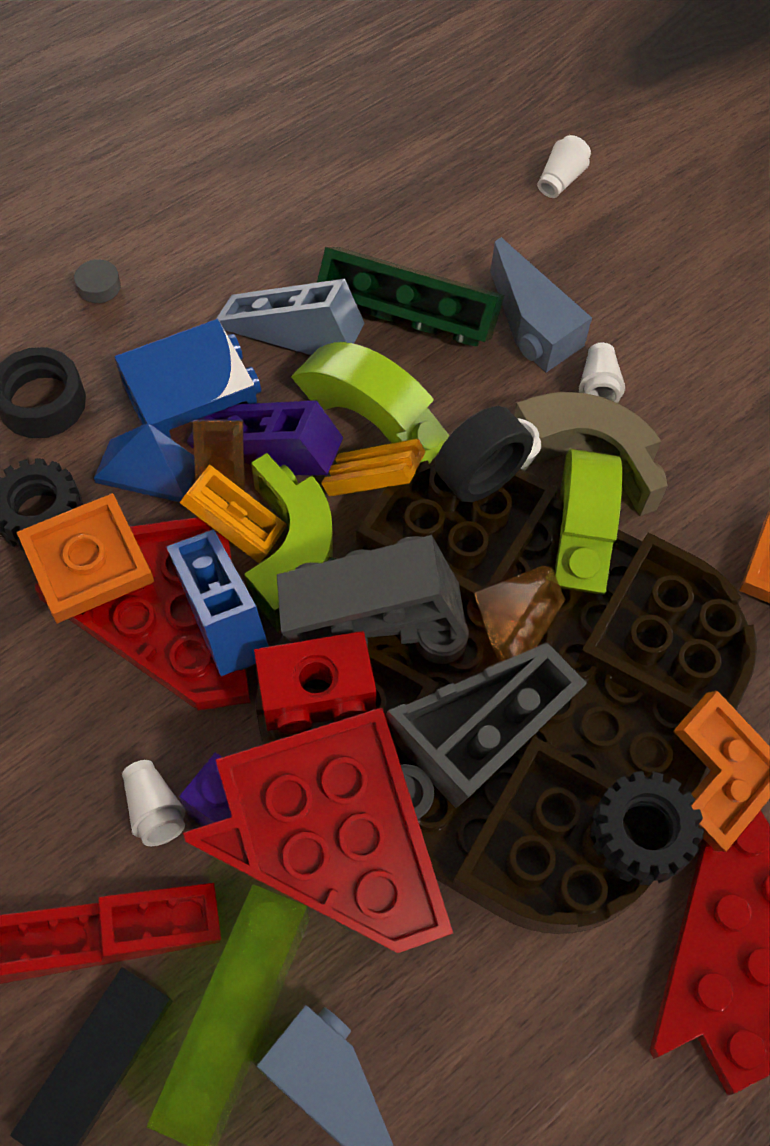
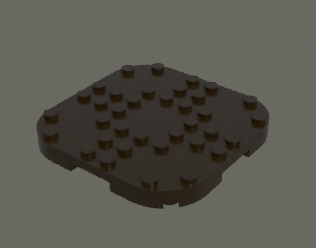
(647, 656)

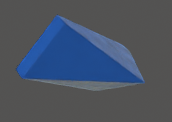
(147, 464)

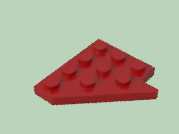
(158, 628)
(332, 829)
(723, 963)

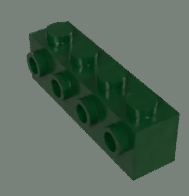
(414, 295)

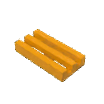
(374, 467)
(230, 518)

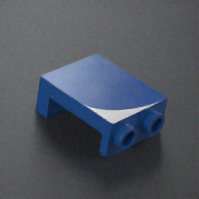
(187, 376)

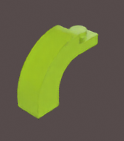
(375, 388)
(589, 520)
(309, 535)

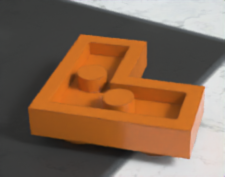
(737, 765)

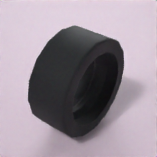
(50, 418)
(483, 453)

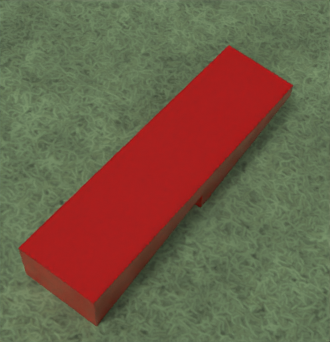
(107, 931)

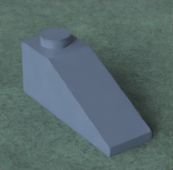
(295, 315)
(540, 315)
(326, 1079)

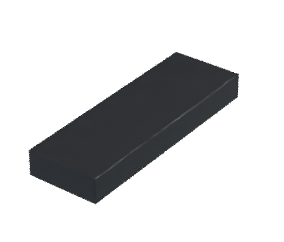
(93, 1064)

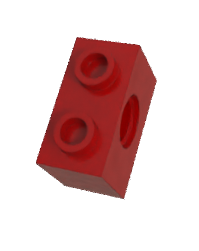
(336, 659)

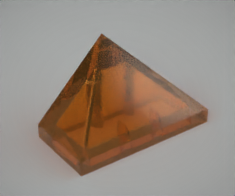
(222, 447)
(520, 610)

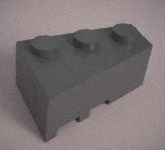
(373, 591)
(479, 723)

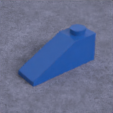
(218, 601)

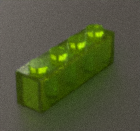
(230, 1020)

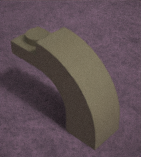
(602, 427)

